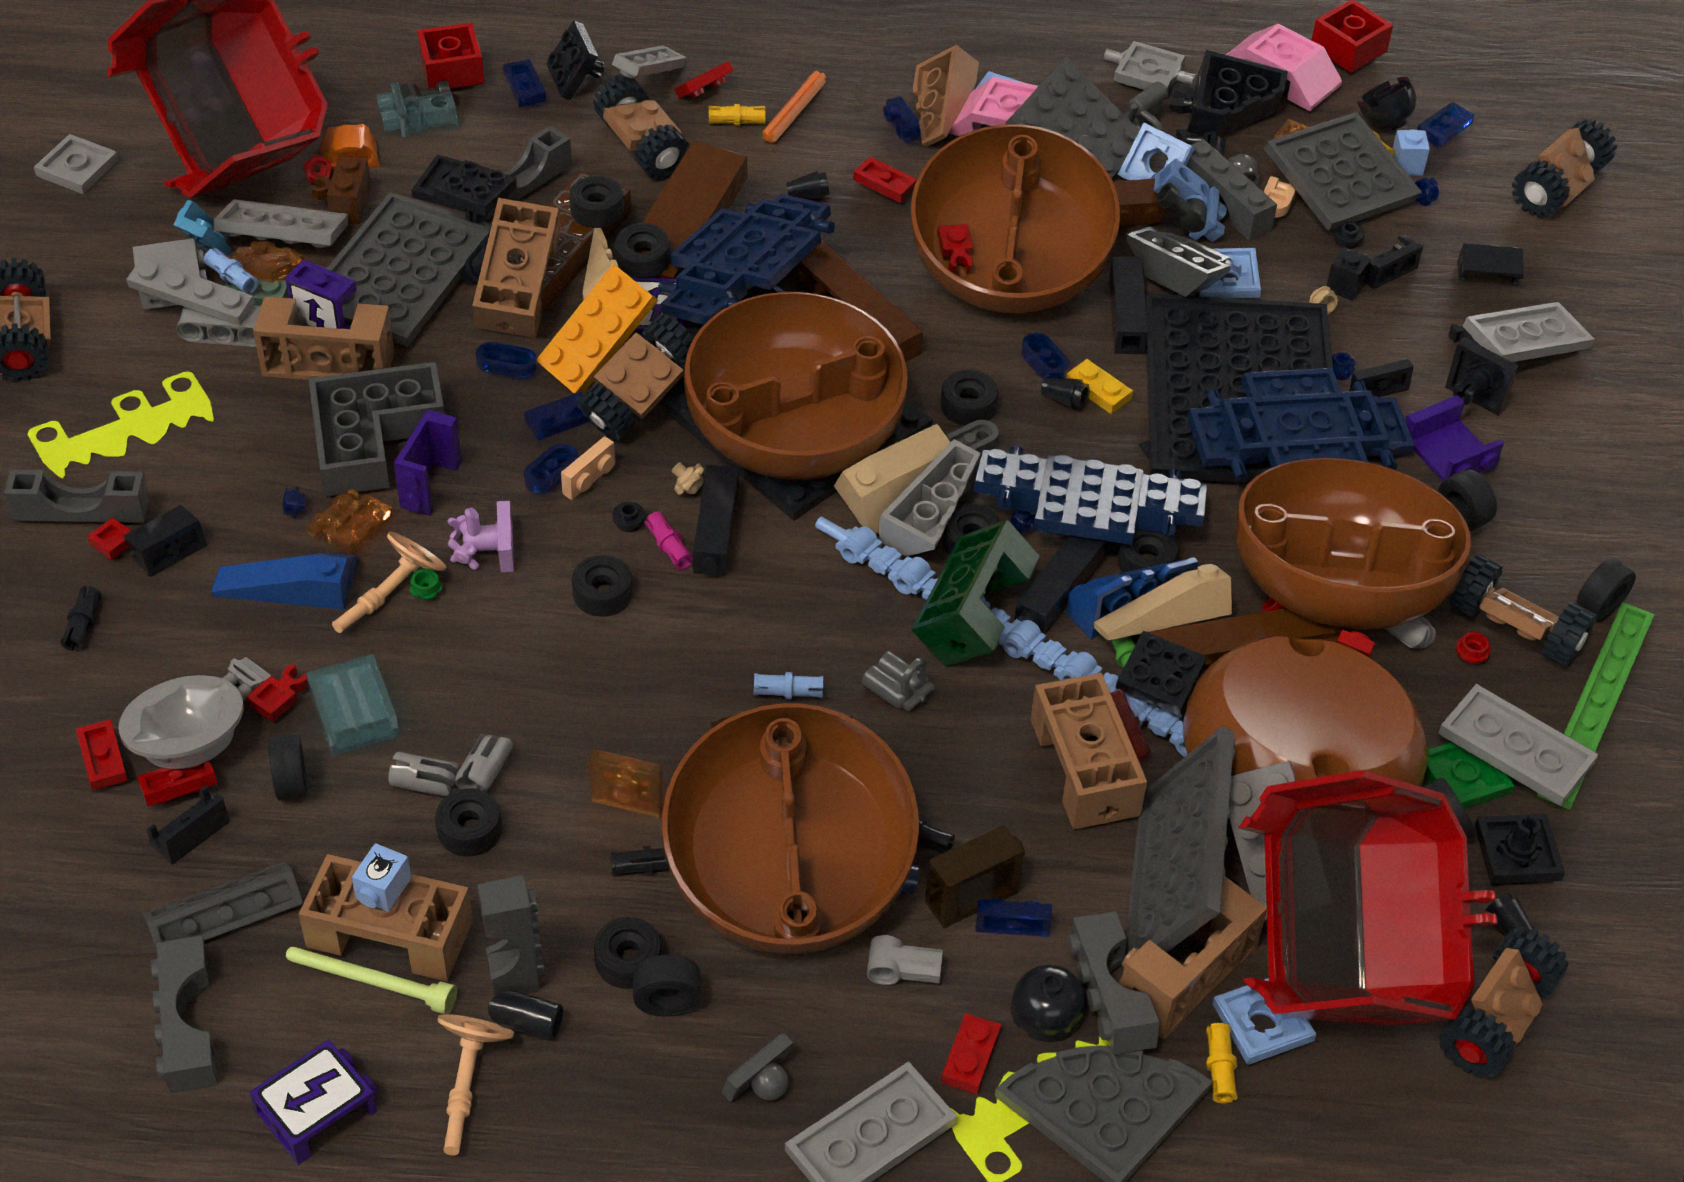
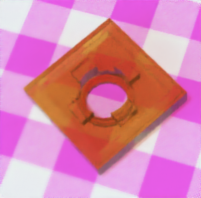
(638, 781)

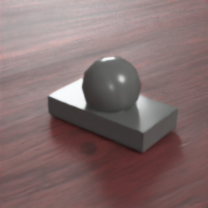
(761, 1072)

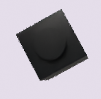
(1348, 273)

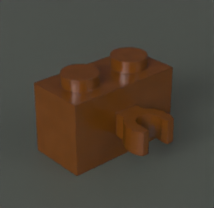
(347, 189)

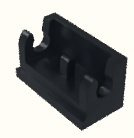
(1491, 260)
(1394, 262)
(166, 540)
(189, 828)

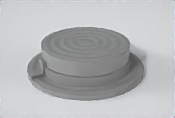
(182, 721)

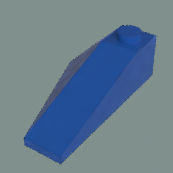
(298, 580)
(1109, 593)

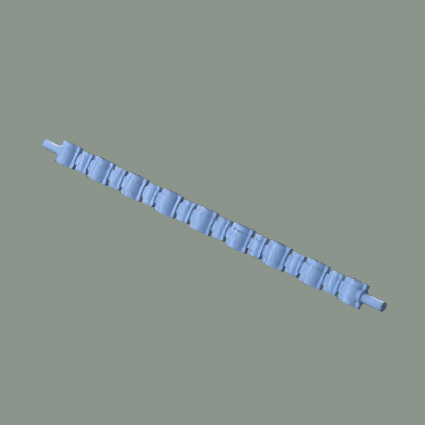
(1017, 637)

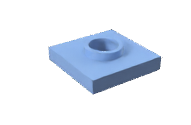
(1147, 143)
(1245, 268)
(1243, 1003)

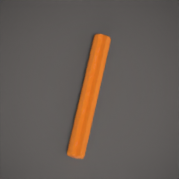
(794, 107)

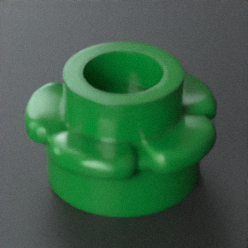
(425, 584)

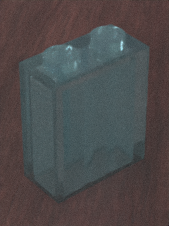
(352, 704)

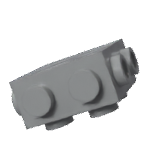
(174, 254)

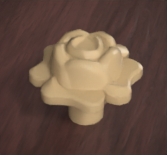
(689, 478)

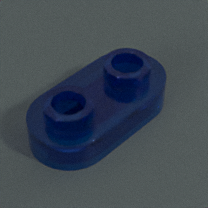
(902, 119)
(1045, 356)
(506, 359)
(546, 470)

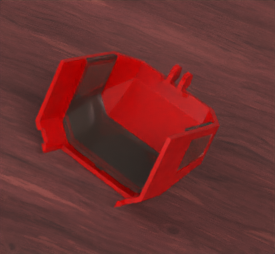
(222, 85)
(1365, 901)

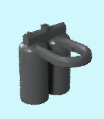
(1147, 105)
(899, 681)

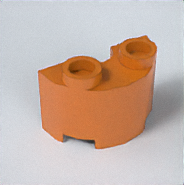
(349, 142)

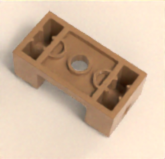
(507, 293)
(292, 349)
(1101, 775)
(426, 918)
(1181, 988)

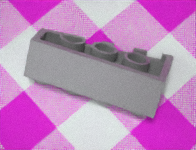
(924, 508)

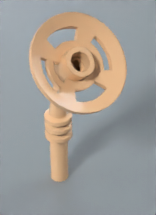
(412, 558)
(473, 1035)

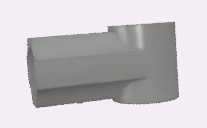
(893, 961)

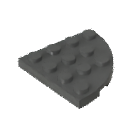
(1105, 1105)

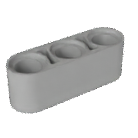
(203, 328)

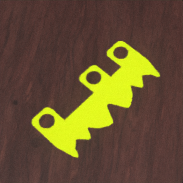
(111, 439)
(991, 1124)

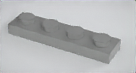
(648, 61)
(190, 291)

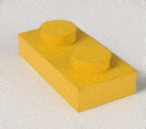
(1104, 388)

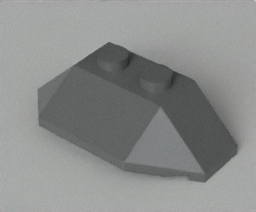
(1178, 261)

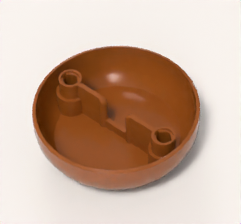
(1034, 211)
(795, 384)
(1350, 542)
(1309, 706)
(790, 828)

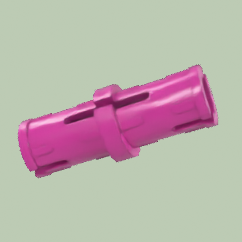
(669, 540)

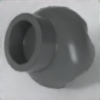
(1246, 165)

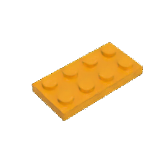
(596, 330)

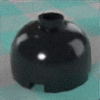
(1389, 104)
(1049, 1003)

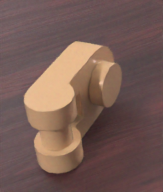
(1281, 194)

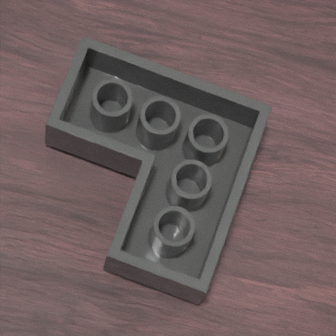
(360, 412)

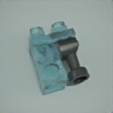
(417, 108)

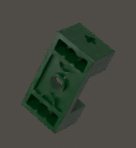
(954, 618)

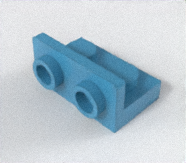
(199, 225)

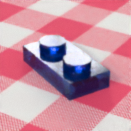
(524, 82)
(1446, 124)
(555, 417)
(1013, 918)

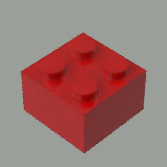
(1352, 35)
(451, 55)

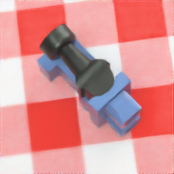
(1192, 199)

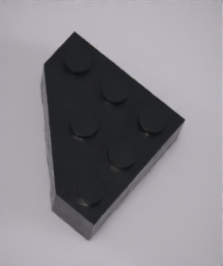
(1233, 93)

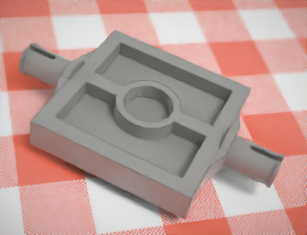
(1146, 64)

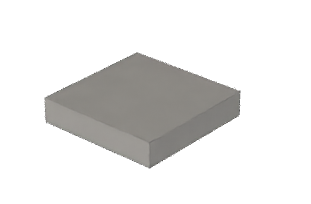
(76, 164)

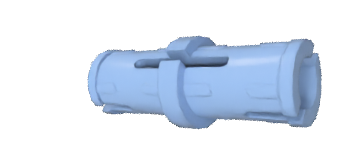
(231, 271)
(788, 685)

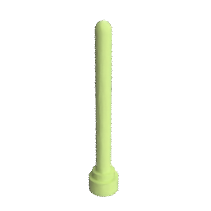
(438, 996)

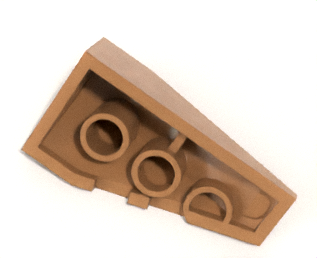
(942, 90)

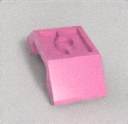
(1307, 63)
(991, 104)

